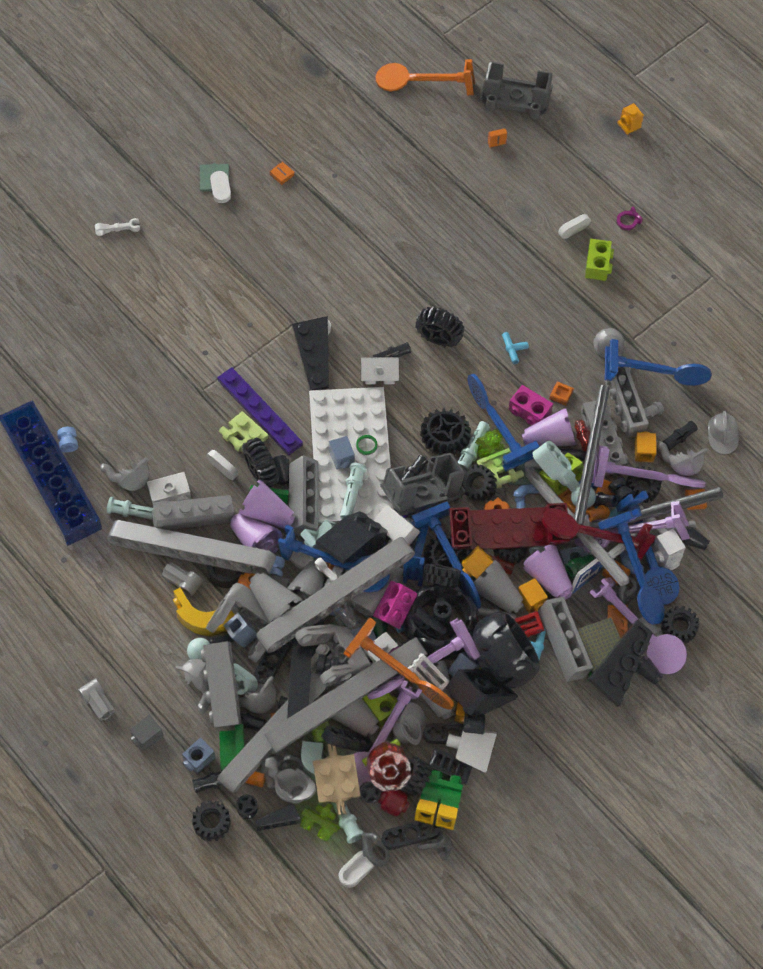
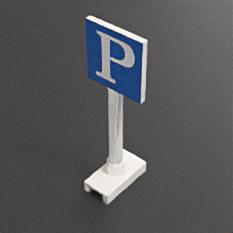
(595, 566)

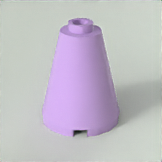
(553, 428)
(267, 507)
(255, 533)
(549, 571)

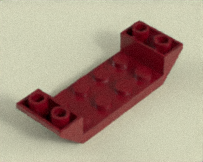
(502, 528)

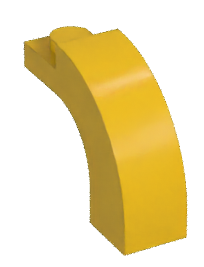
(194, 619)

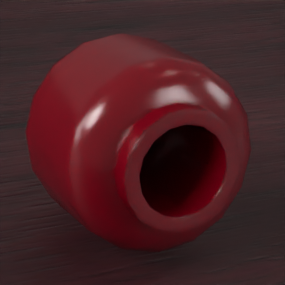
(393, 802)

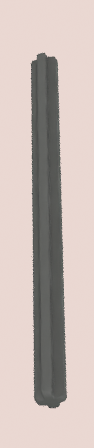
(591, 454)
(664, 508)

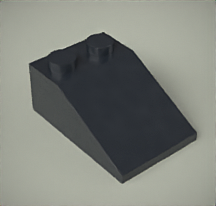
(353, 538)
(479, 691)

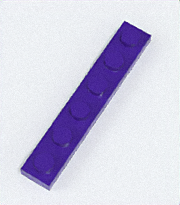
(260, 411)

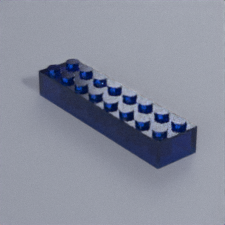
(50, 473)

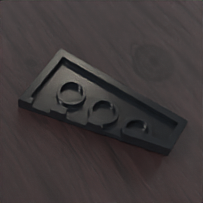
(313, 349)
(618, 667)

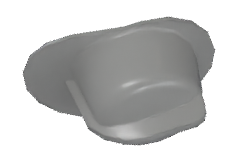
(723, 433)
(410, 725)

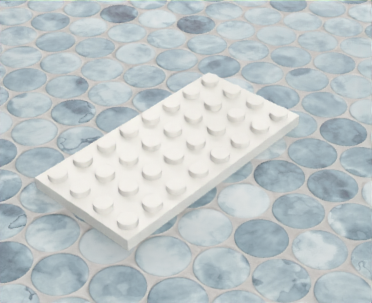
(350, 414)

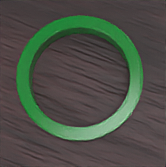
(366, 437)

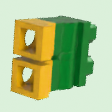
(441, 793)

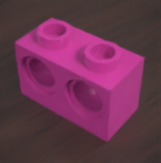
(533, 403)
(395, 604)

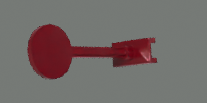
(566, 527)

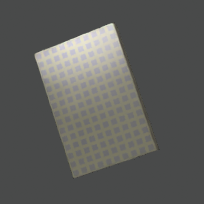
(599, 640)

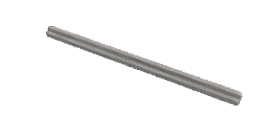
(589, 541)

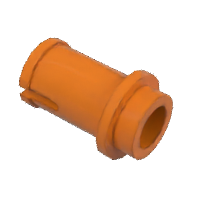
(601, 512)

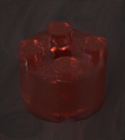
(389, 777)

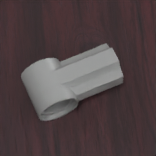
(182, 579)
(94, 696)

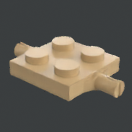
(336, 779)

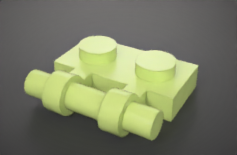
(245, 428)
(494, 463)

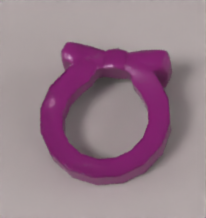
(638, 219)

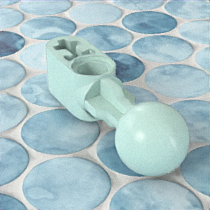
(559, 468)
(244, 680)

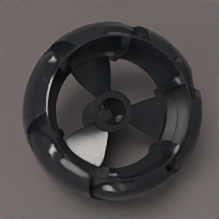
(445, 598)
(505, 650)

